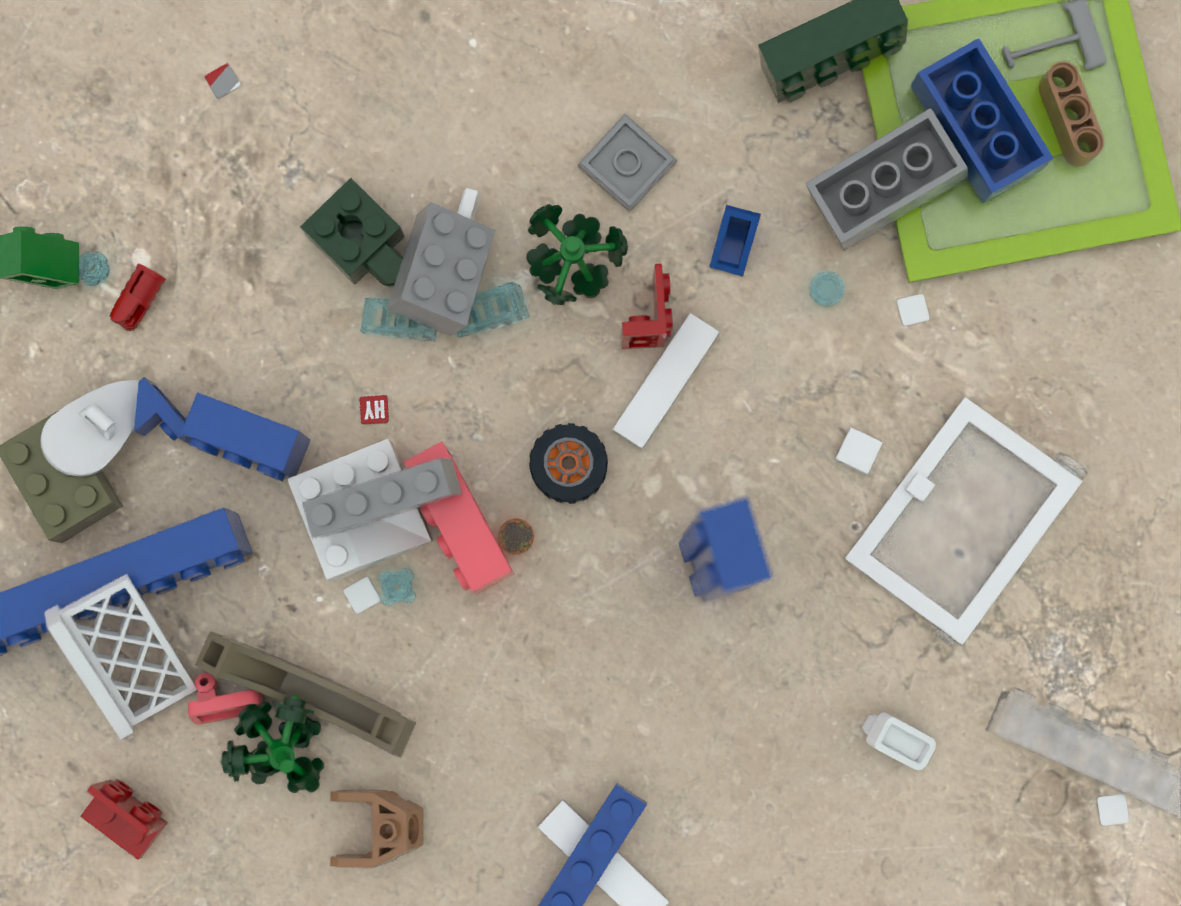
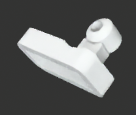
(899, 740)

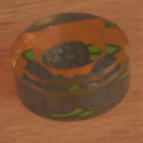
(516, 536)

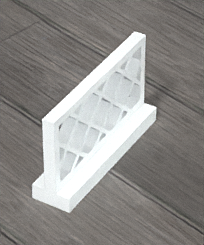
(89, 664)

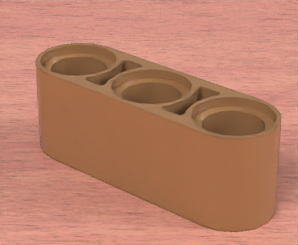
(1076, 99)

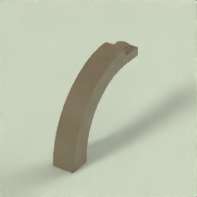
(328, 699)

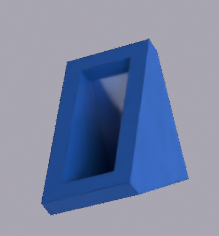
(734, 240)

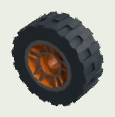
(555, 447)

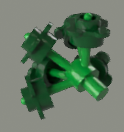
(275, 755)

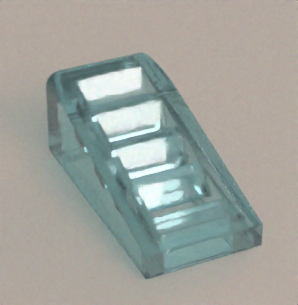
(506, 317)
(414, 331)

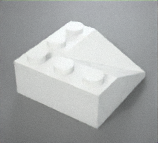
(369, 543)

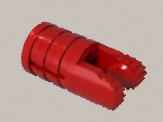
(136, 297)

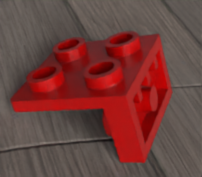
(647, 333)
(123, 817)

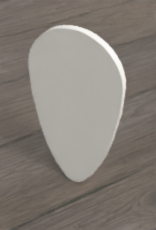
(90, 429)

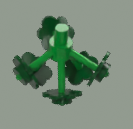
(581, 239)

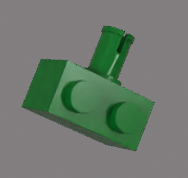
(39, 258)

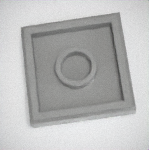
(627, 163)

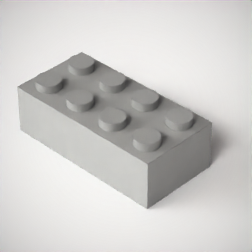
(887, 179)

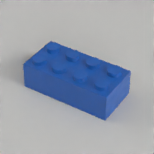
(982, 120)

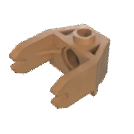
(395, 827)

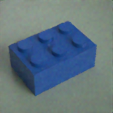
(245, 437)

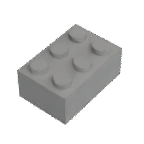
(441, 269)

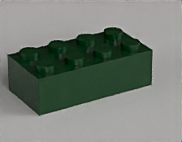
(832, 45)

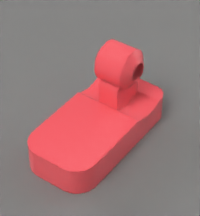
(217, 708)

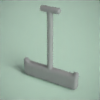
(1085, 34)

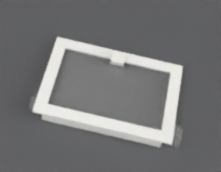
(964, 520)

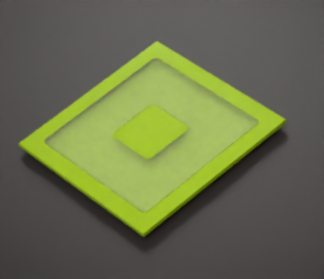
(1063, 207)

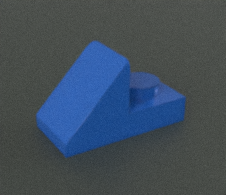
(155, 407)

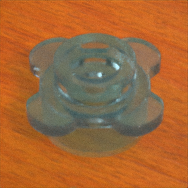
(388, 581)

